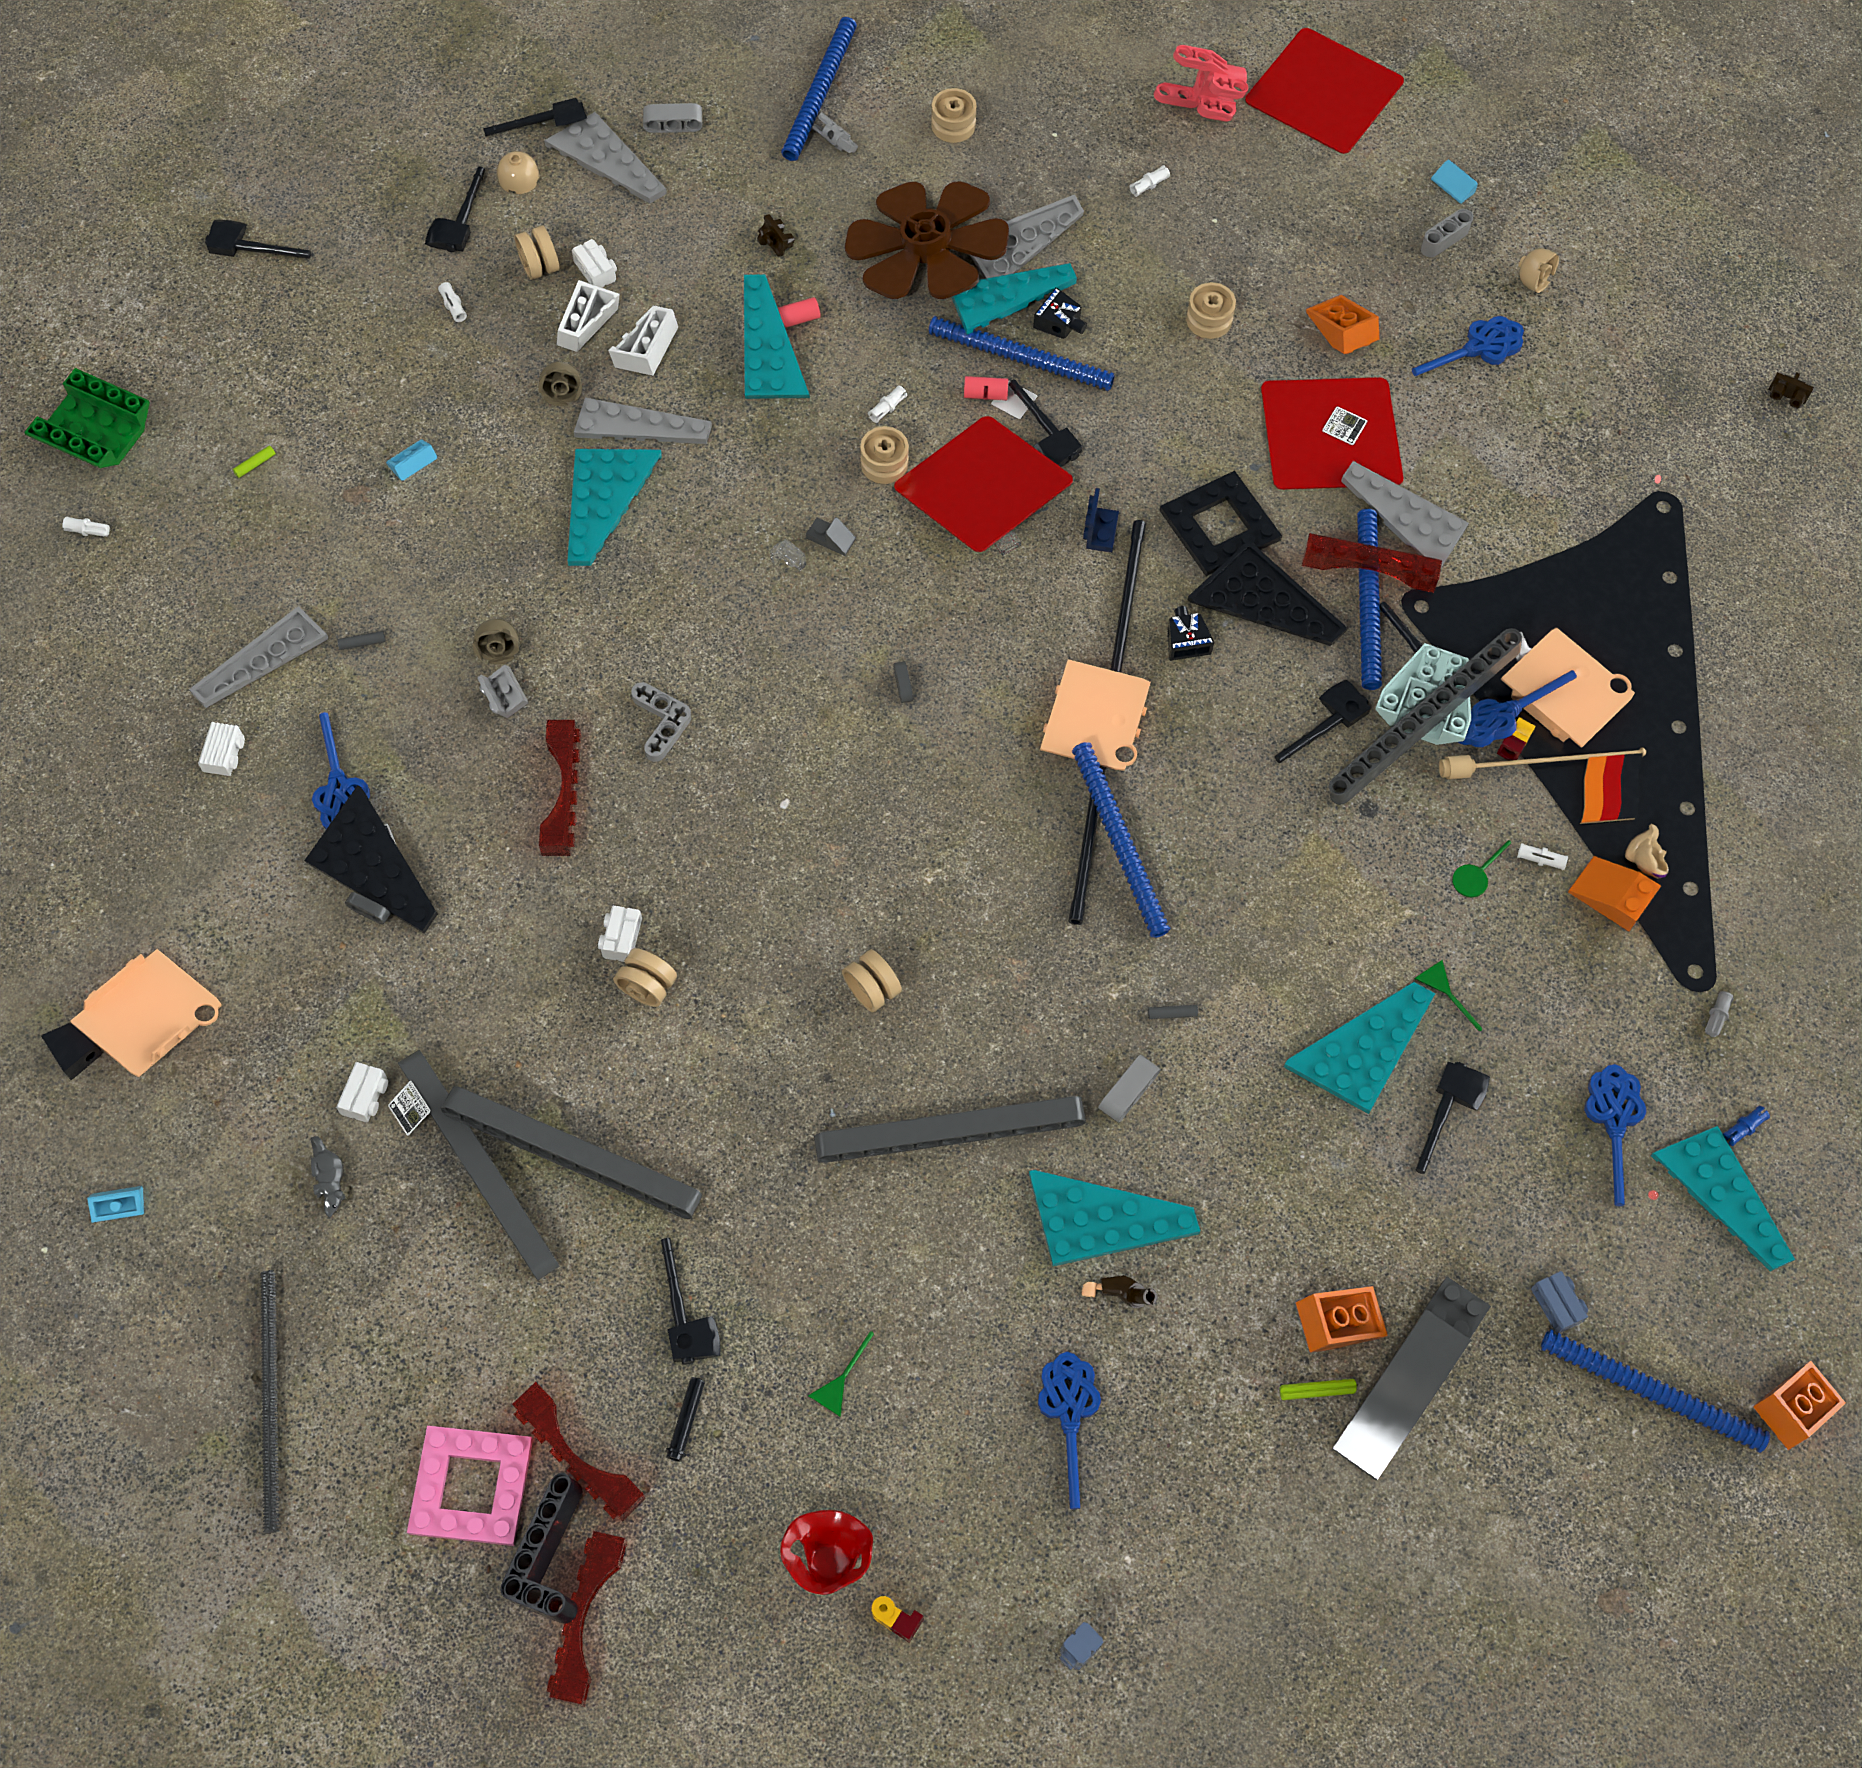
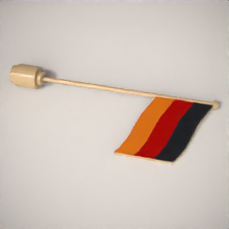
(1609, 781)

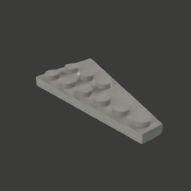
(1030, 235)
(1410, 517)

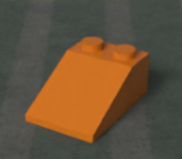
(1345, 323)
(1614, 891)
(1341, 1318)
(1799, 1405)

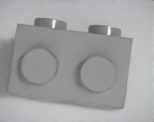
(503, 692)

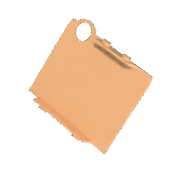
(1577, 707)
(1096, 709)
(144, 1011)

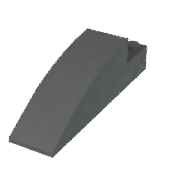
(1411, 1378)

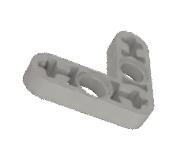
(668, 715)

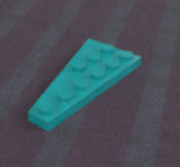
(1008, 294)
(768, 354)
(1722, 1187)

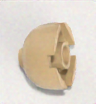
(517, 172)
(1537, 267)

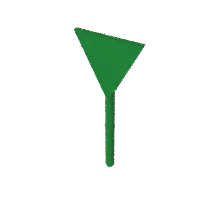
(1437, 979)
(832, 1393)

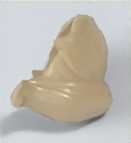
(1648, 853)

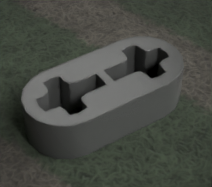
(903, 682)
(367, 908)

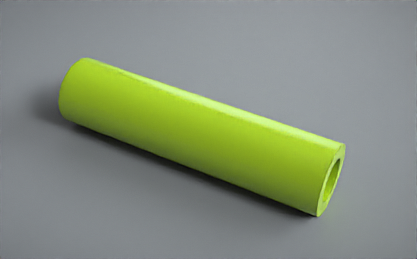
(254, 461)

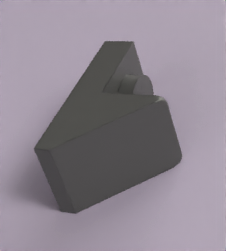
(831, 535)

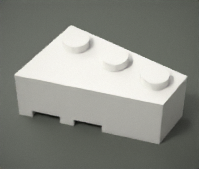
(585, 315)
(647, 342)

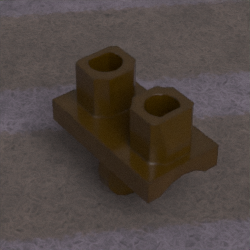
(772, 234)
(1790, 387)

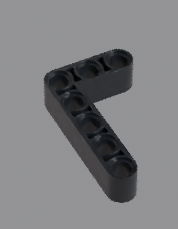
(541, 1553)

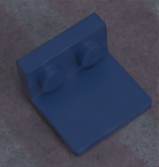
(1100, 526)

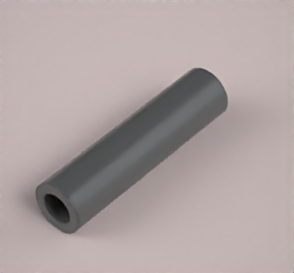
(361, 640)
(1172, 1011)

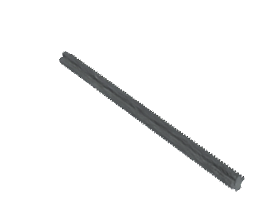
(268, 1404)

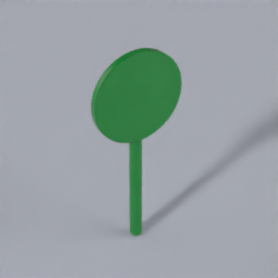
(1472, 880)

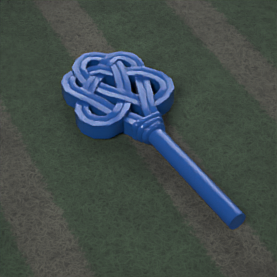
(1503, 341)
(1497, 720)
(334, 797)
(1610, 1107)
(1075, 1375)

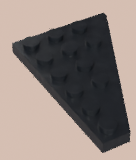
(1262, 593)
(366, 860)

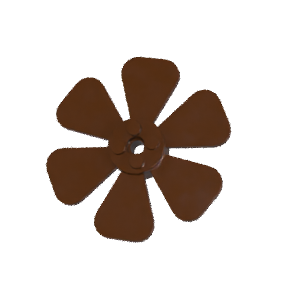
(927, 239)

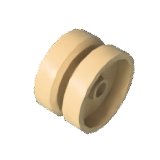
(953, 115)
(536, 252)
(1211, 310)
(884, 455)
(645, 977)
(871, 980)

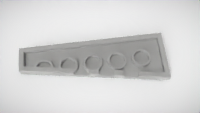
(621, 421)
(273, 648)

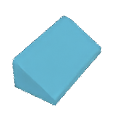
(1455, 181)
(412, 459)
(116, 1204)

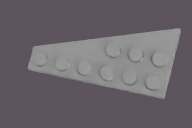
(605, 154)

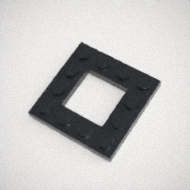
(1228, 488)

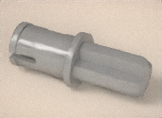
(1719, 1013)

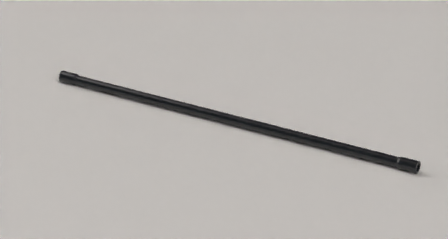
(1137, 537)

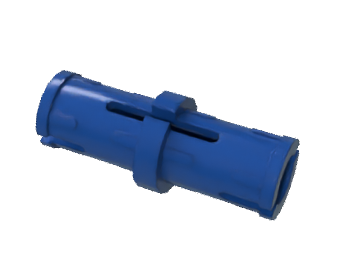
(1746, 1125)

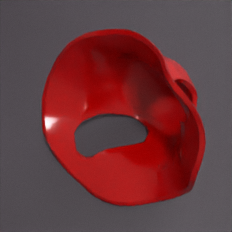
(831, 1548)

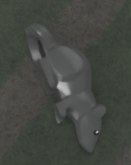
(328, 1170)

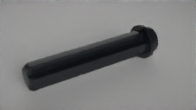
(685, 1420)

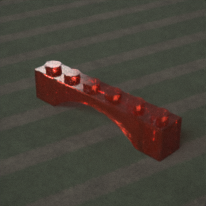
(1412, 569)
(556, 830)
(613, 1489)
(572, 1677)

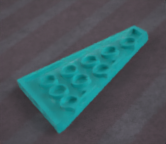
(601, 494)
(1363, 1052)
(1096, 1220)

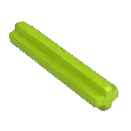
(1318, 1389)

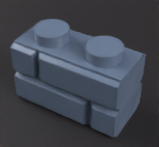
(1560, 1302)
(1080, 1647)

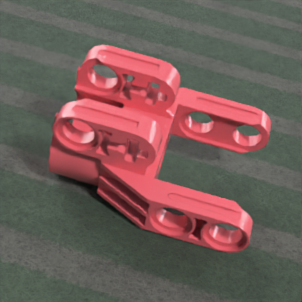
(1213, 84)

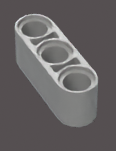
(672, 118)
(1446, 233)
(1129, 1088)

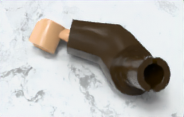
(1125, 1288)

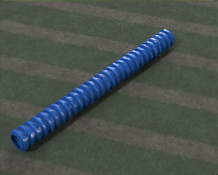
(819, 89)
(1022, 353)
(1369, 606)
(1120, 840)
(1656, 1391)

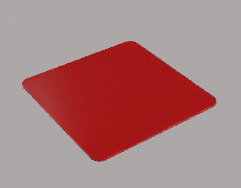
(1324, 90)
(1312, 459)
(983, 483)

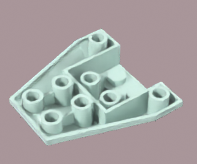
(1415, 682)

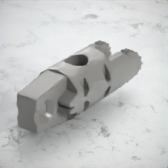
(835, 134)

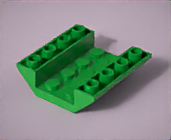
(93, 421)

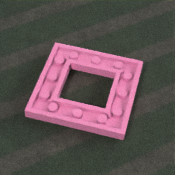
(493, 1528)

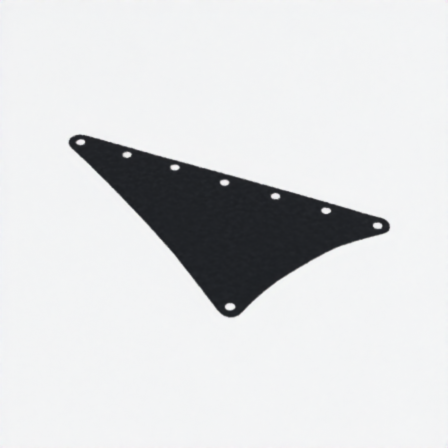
(1625, 616)

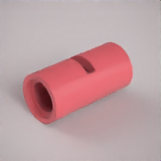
(799, 312)
(986, 388)

